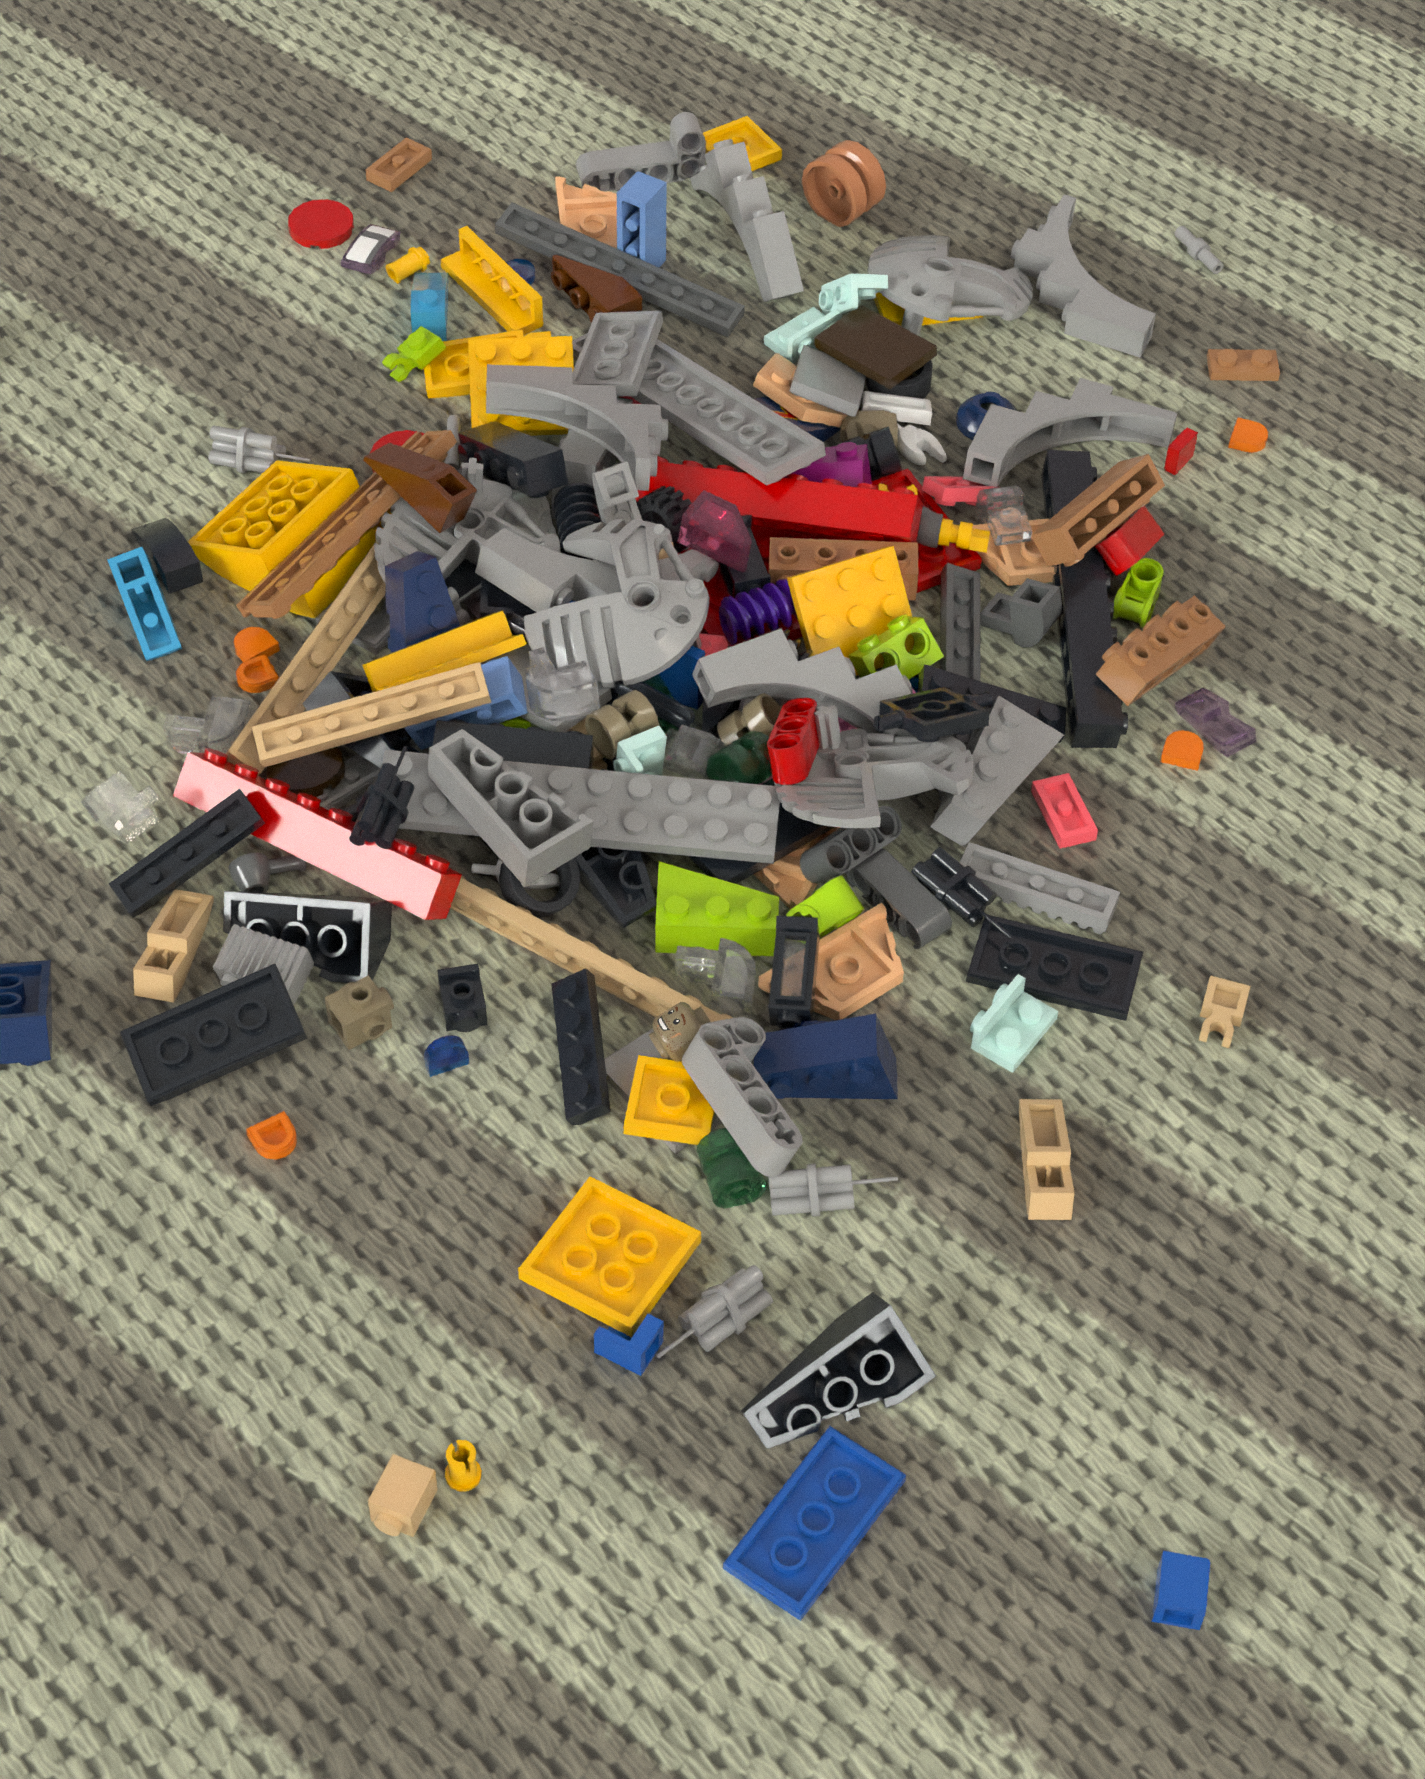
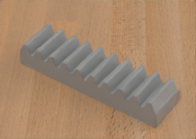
(1043, 888)

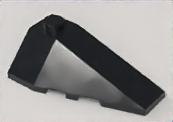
(343, 686)
(617, 882)
(340, 932)
(849, 1365)

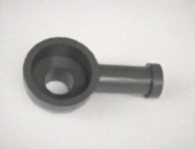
(253, 870)

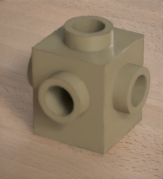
(359, 1012)

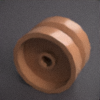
(844, 183)

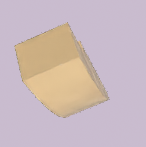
(172, 945)
(1046, 1159)

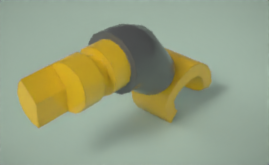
(936, 530)

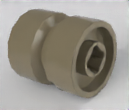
(757, 715)
(624, 719)

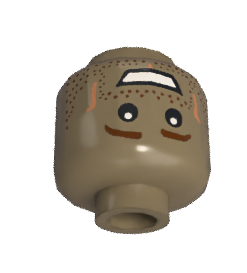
(676, 1030)

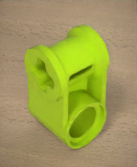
(1139, 592)
(832, 905)

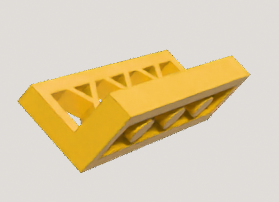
(494, 284)
(444, 652)

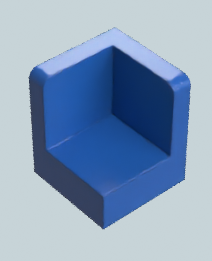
(631, 1352)
(1181, 1590)

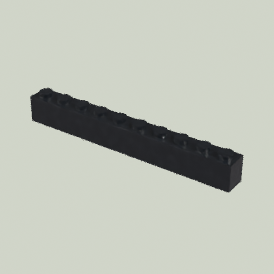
(1086, 615)

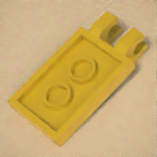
(449, 371)

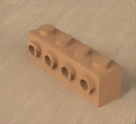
(1098, 511)
(800, 555)
(1159, 649)

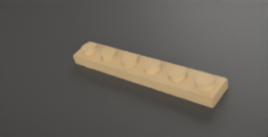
(371, 714)

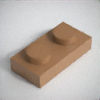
(398, 164)
(1243, 365)

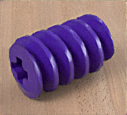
(756, 609)

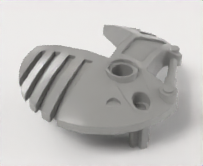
(942, 287)
(409, 532)
(613, 629)
(864, 767)

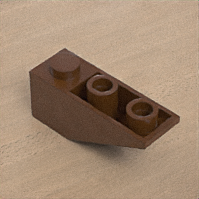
(594, 288)
(425, 484)

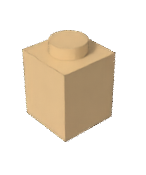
(402, 1496)

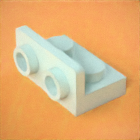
(850, 290)
(800, 331)
(642, 753)
(1011, 1025)

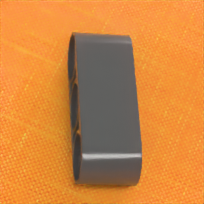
(848, 847)
(909, 905)

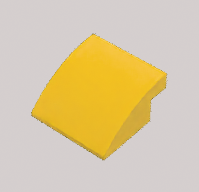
(272, 520)

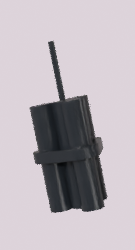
(382, 807)
(956, 887)

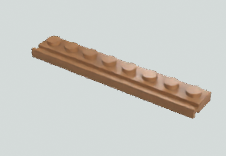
(334, 536)

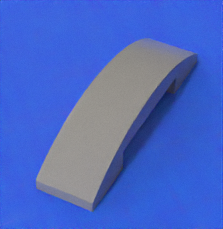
(616, 494)

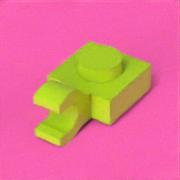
(414, 352)

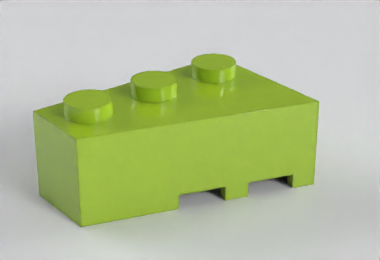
(703, 909)

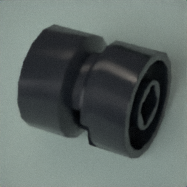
(881, 452)

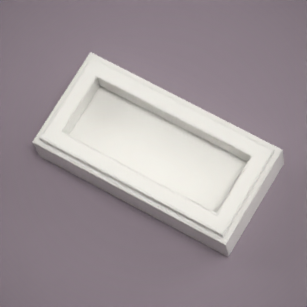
(906, 408)

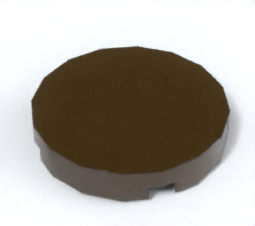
(310, 772)

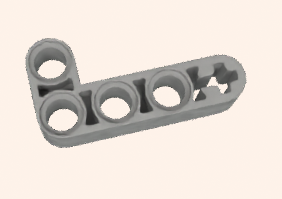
(662, 160)
(723, 1072)

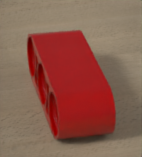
(1130, 541)
(793, 741)

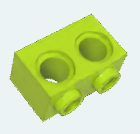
(892, 648)

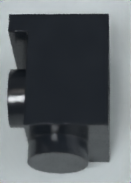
(462, 998)

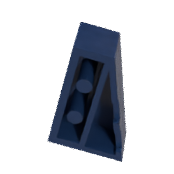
(417, 601)
(830, 1061)

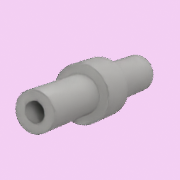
(1199, 249)
(454, 425)

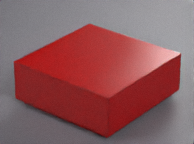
(1180, 451)

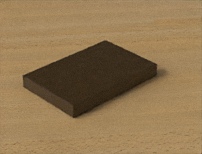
(875, 346)

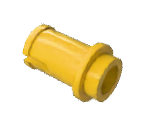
(413, 261)
(464, 1458)

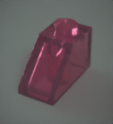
(716, 531)

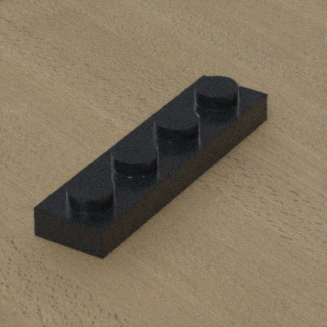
(1047, 712)
(186, 853)
(580, 1048)

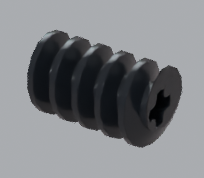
(575, 508)

